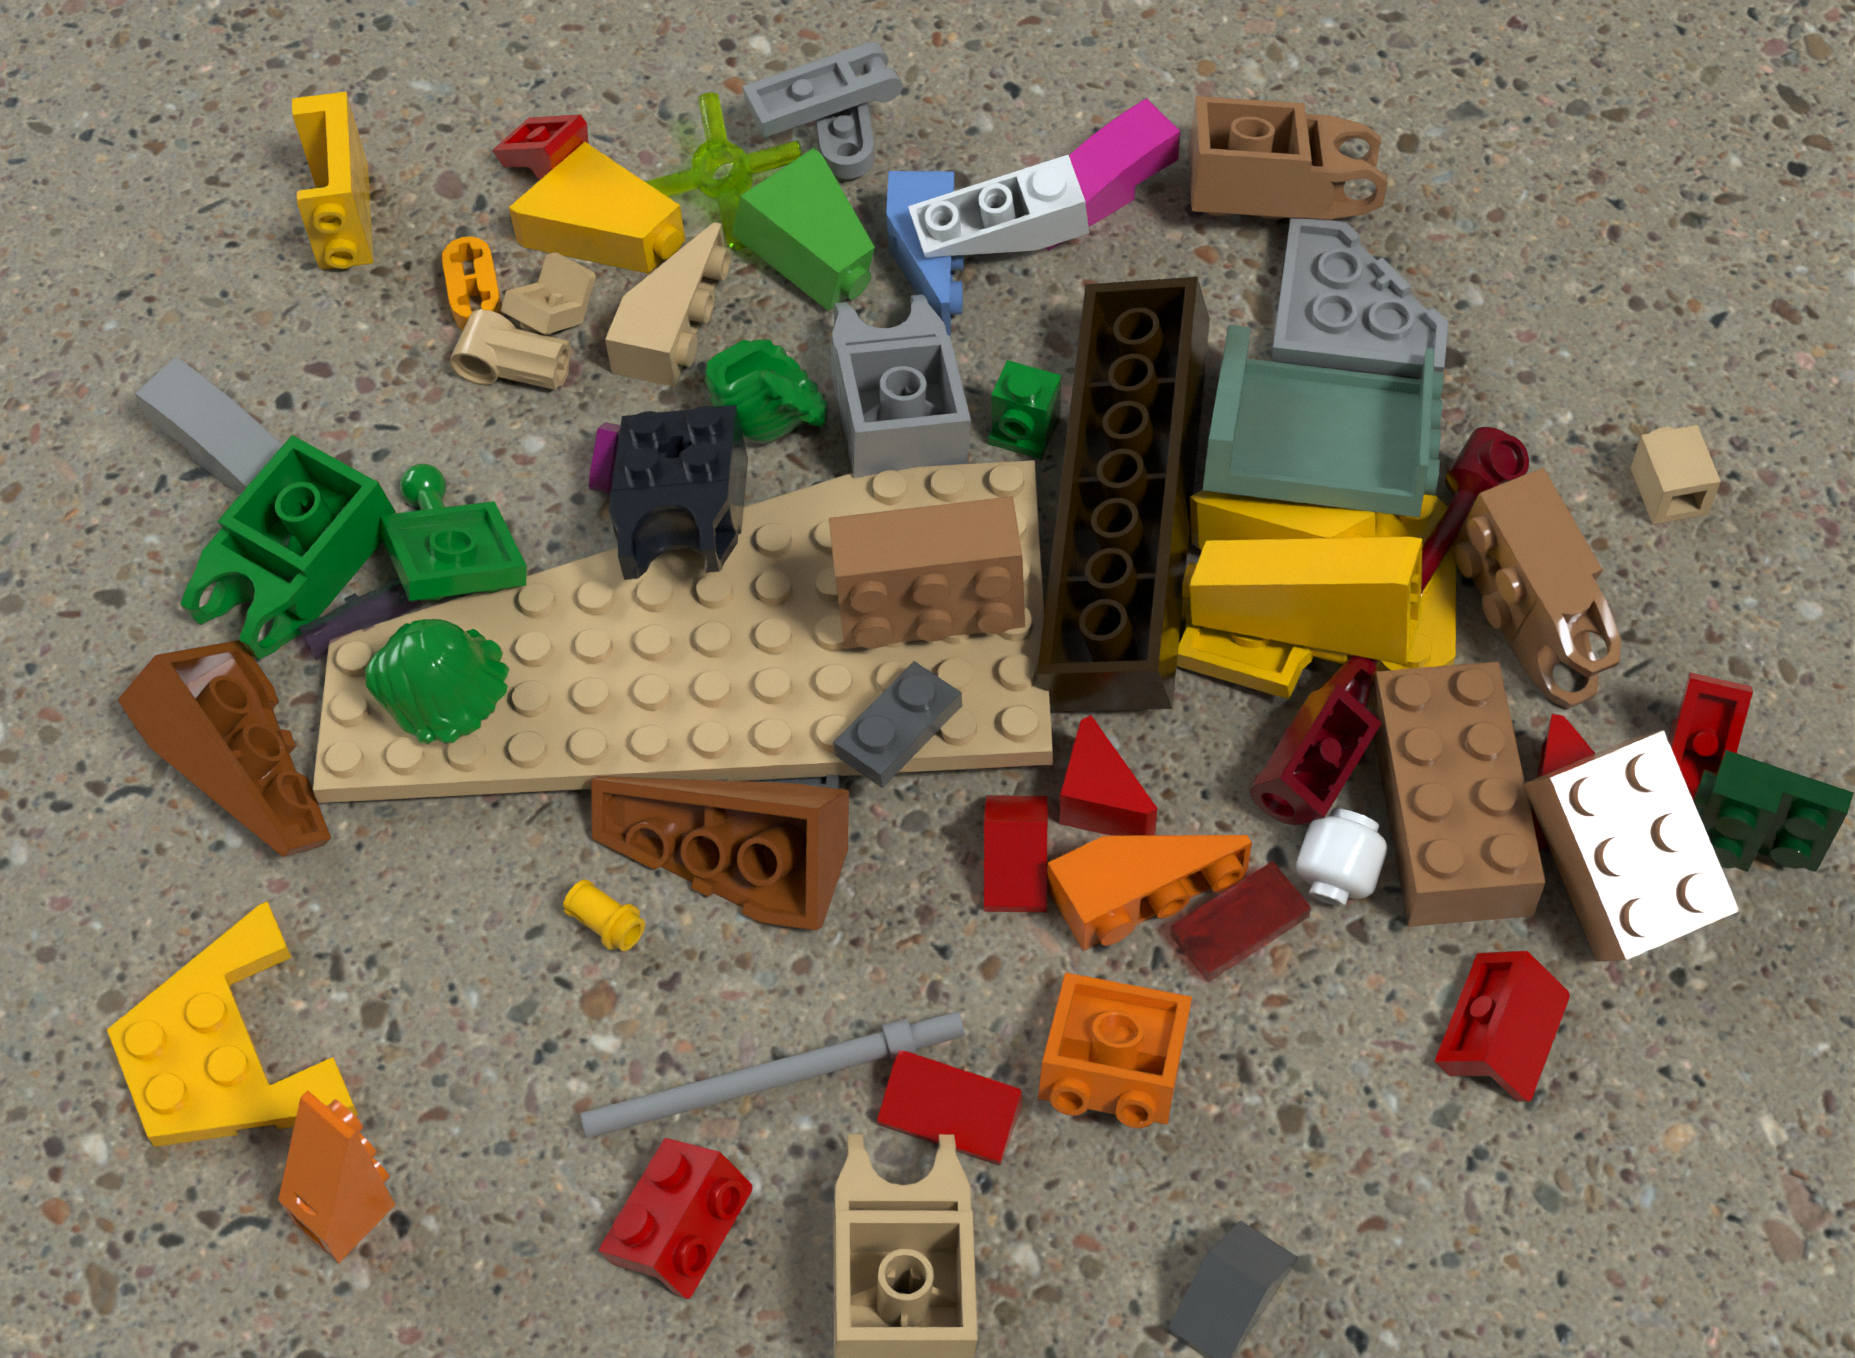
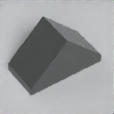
(1231, 1292)

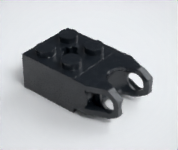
(678, 486)

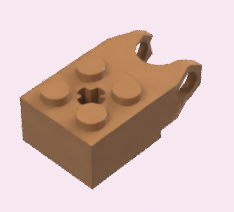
(1277, 161)
(1538, 582)

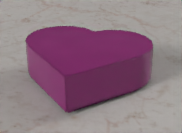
(604, 458)

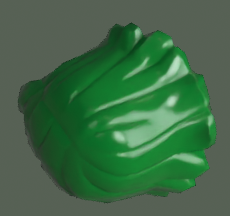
(766, 388)
(437, 679)

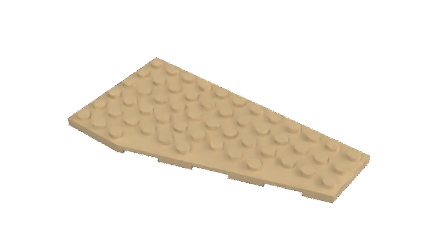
(699, 667)

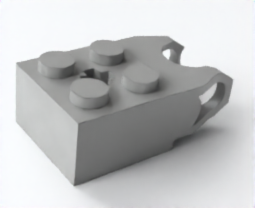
(898, 392)

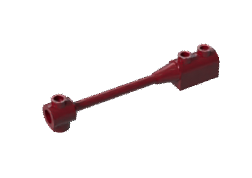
(1333, 722)

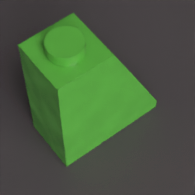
(807, 230)

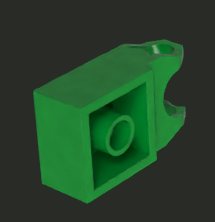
(288, 544)

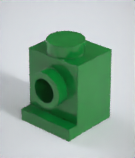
(1025, 409)

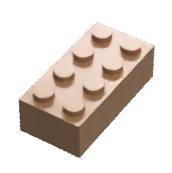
(1455, 795)

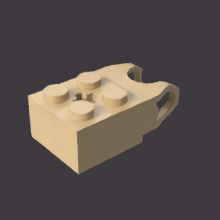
(905, 1240)

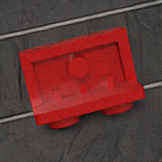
(677, 1215)

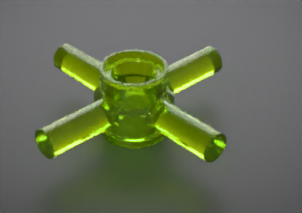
(718, 152)

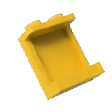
(340, 213)

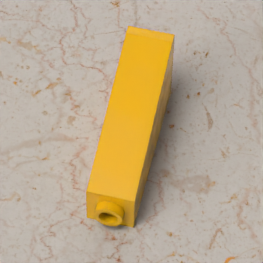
(1312, 592)

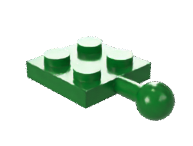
(448, 548)

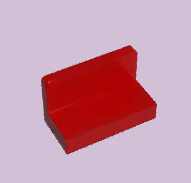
(1504, 1022)

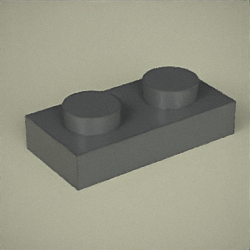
(898, 724)

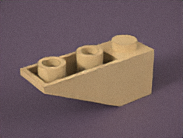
(661, 315)

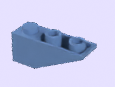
(925, 274)

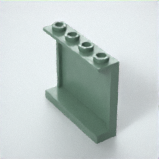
(1323, 433)

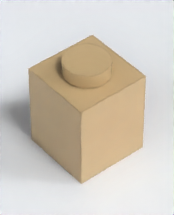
(1675, 474)

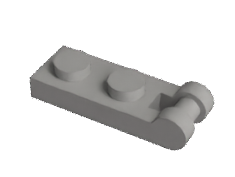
(822, 88)

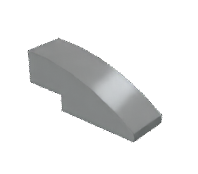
(207, 423)

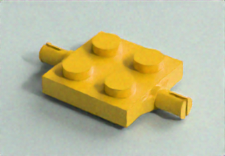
(1246, 659)

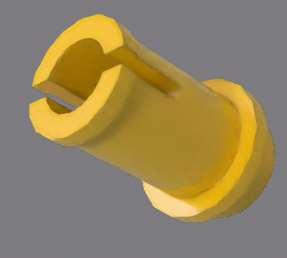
(615, 923)

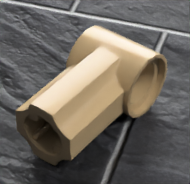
(495, 349)

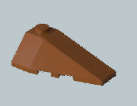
(217, 726)
(749, 842)

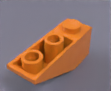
(1129, 879)
(331, 1179)

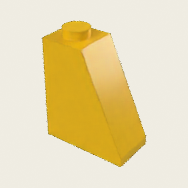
(598, 214)
(1256, 518)

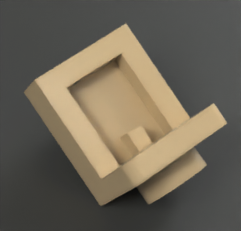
(555, 301)

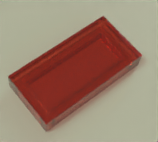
(1240, 921)

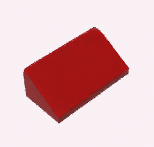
(939, 1099)

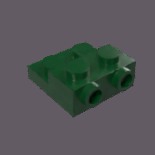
(1769, 812)

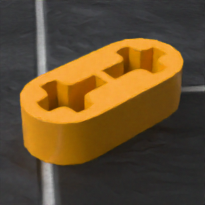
(462, 286)

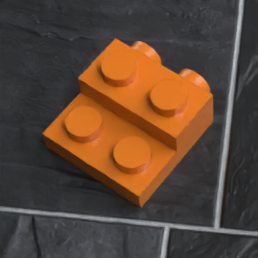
(1114, 1050)

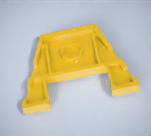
(193, 1054)

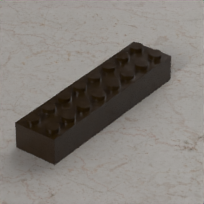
(1125, 498)

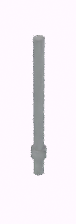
(895, 1037)

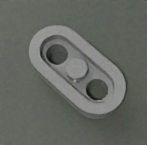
(847, 141)

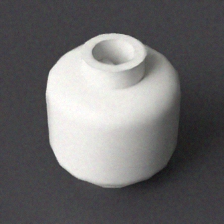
(1341, 857)

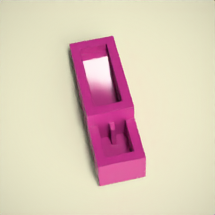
(1123, 156)

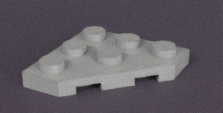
(1349, 308)

